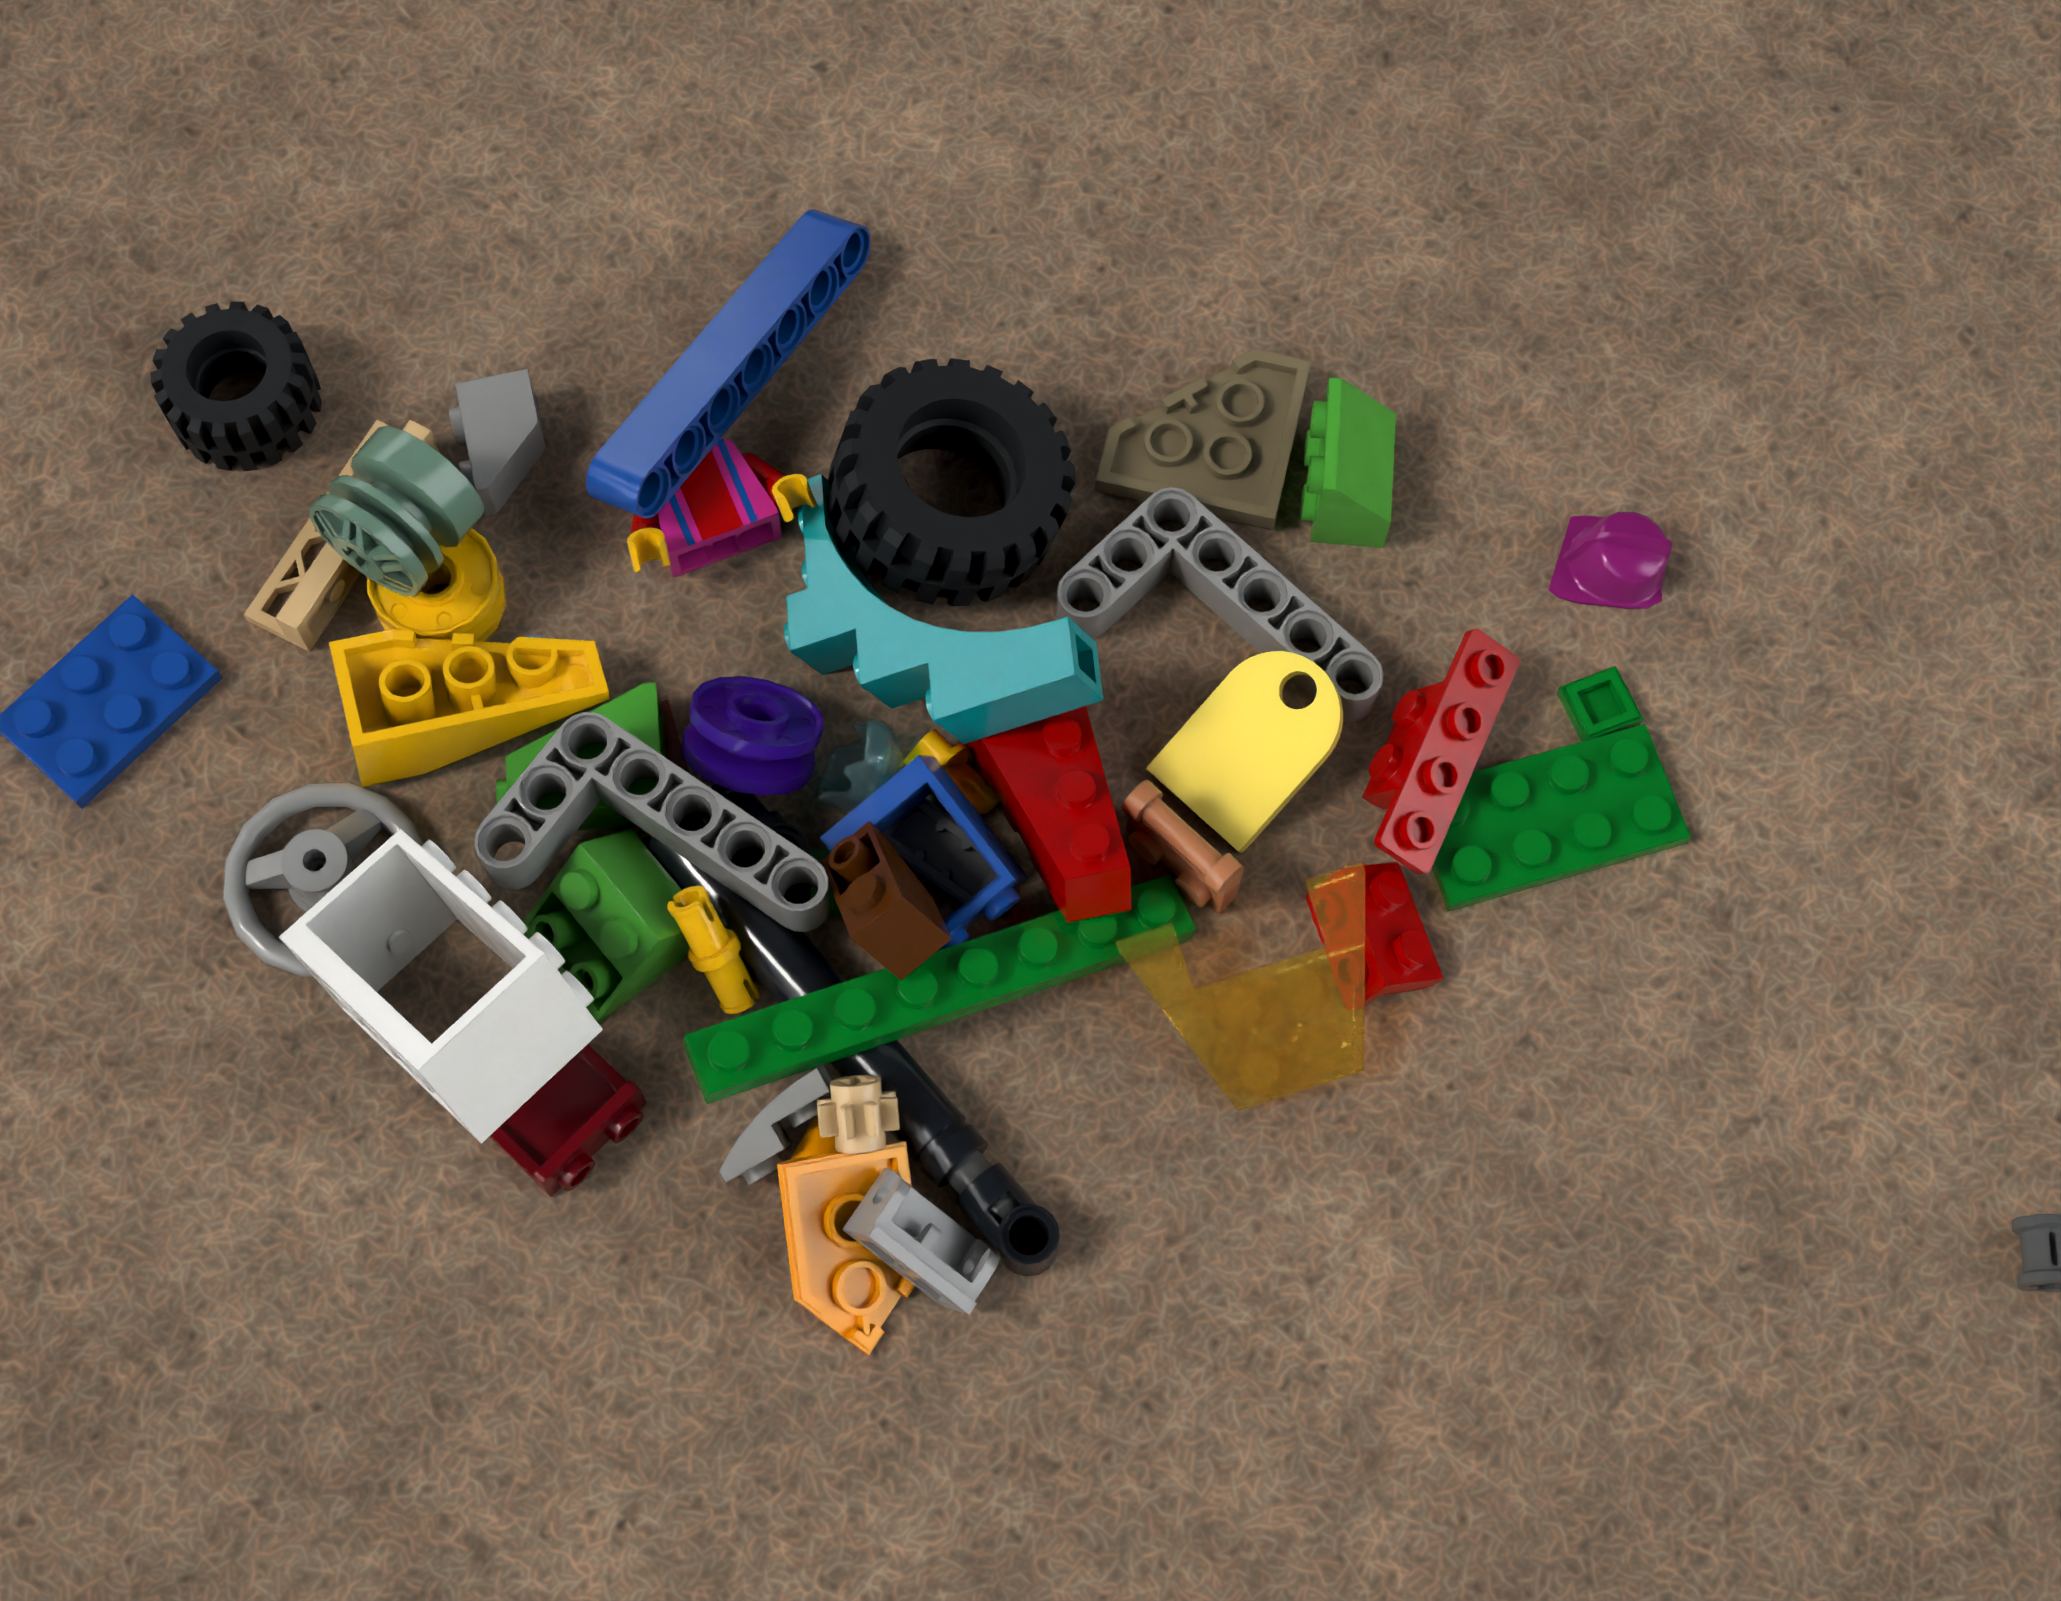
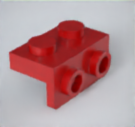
(1395, 939)

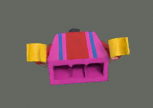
(718, 512)

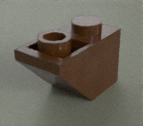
(884, 902)

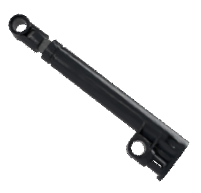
(928, 1120)

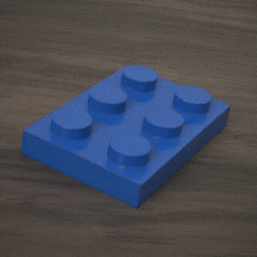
(107, 701)

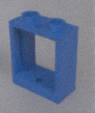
(904, 792)

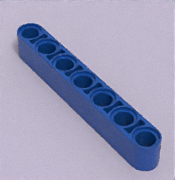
(728, 364)

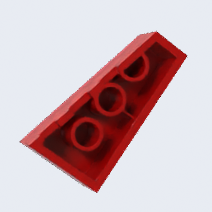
(1062, 809)

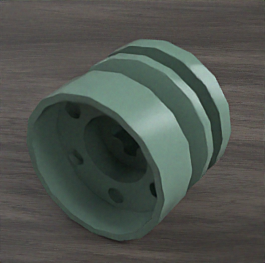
(397, 510)

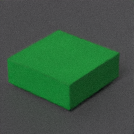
(1599, 704)

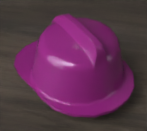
(1612, 561)

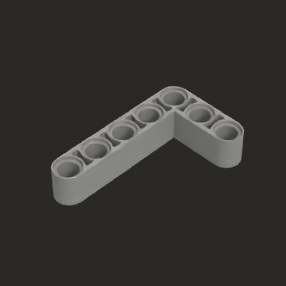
(1224, 591)
(657, 813)

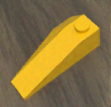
(442, 700)

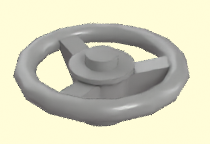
(309, 862)

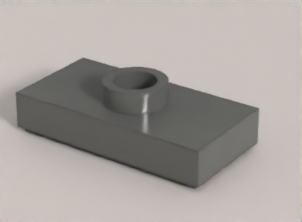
(940, 851)

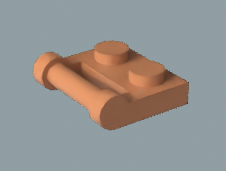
(1164, 836)

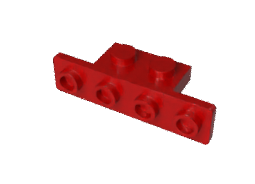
(1435, 750)

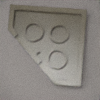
(1215, 439)

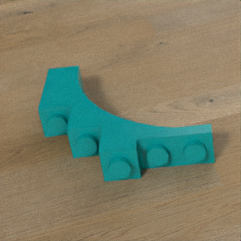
(969, 679)

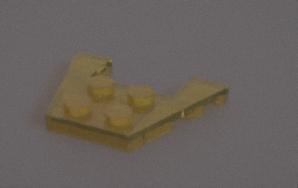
(1278, 1022)

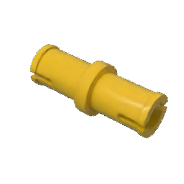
(714, 949)

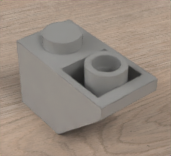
(502, 434)

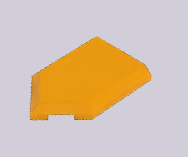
(828, 1267)

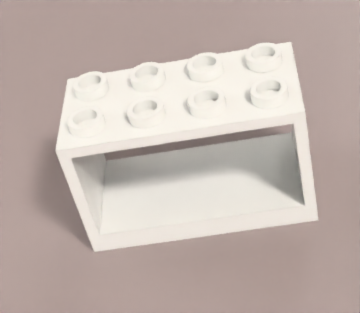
(505, 1041)

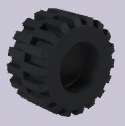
(248, 426)

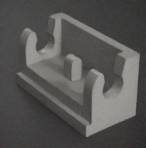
(922, 1243)

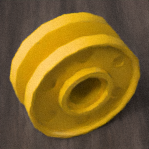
(468, 605)

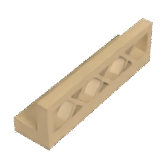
(321, 587)

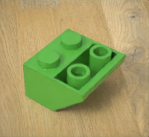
(1349, 468)
(611, 919)

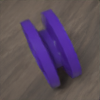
(752, 735)

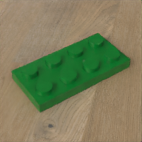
(1558, 818)

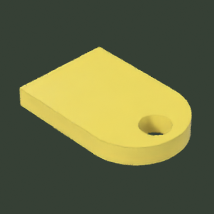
(1248, 749)

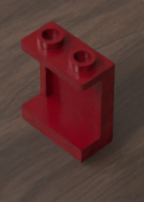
(571, 1121)

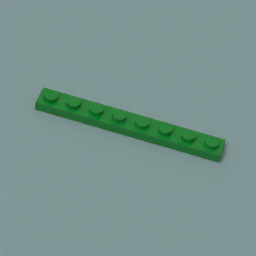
(942, 989)

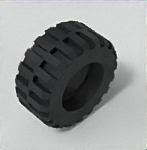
(974, 417)

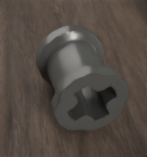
(2040, 1252)

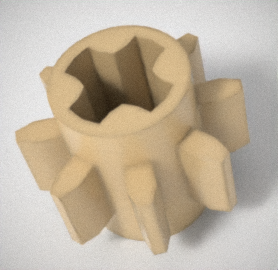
(858, 1114)

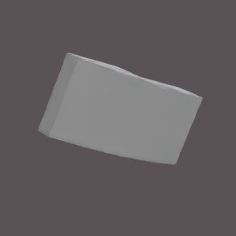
(757, 1147)

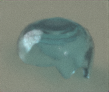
(861, 768)

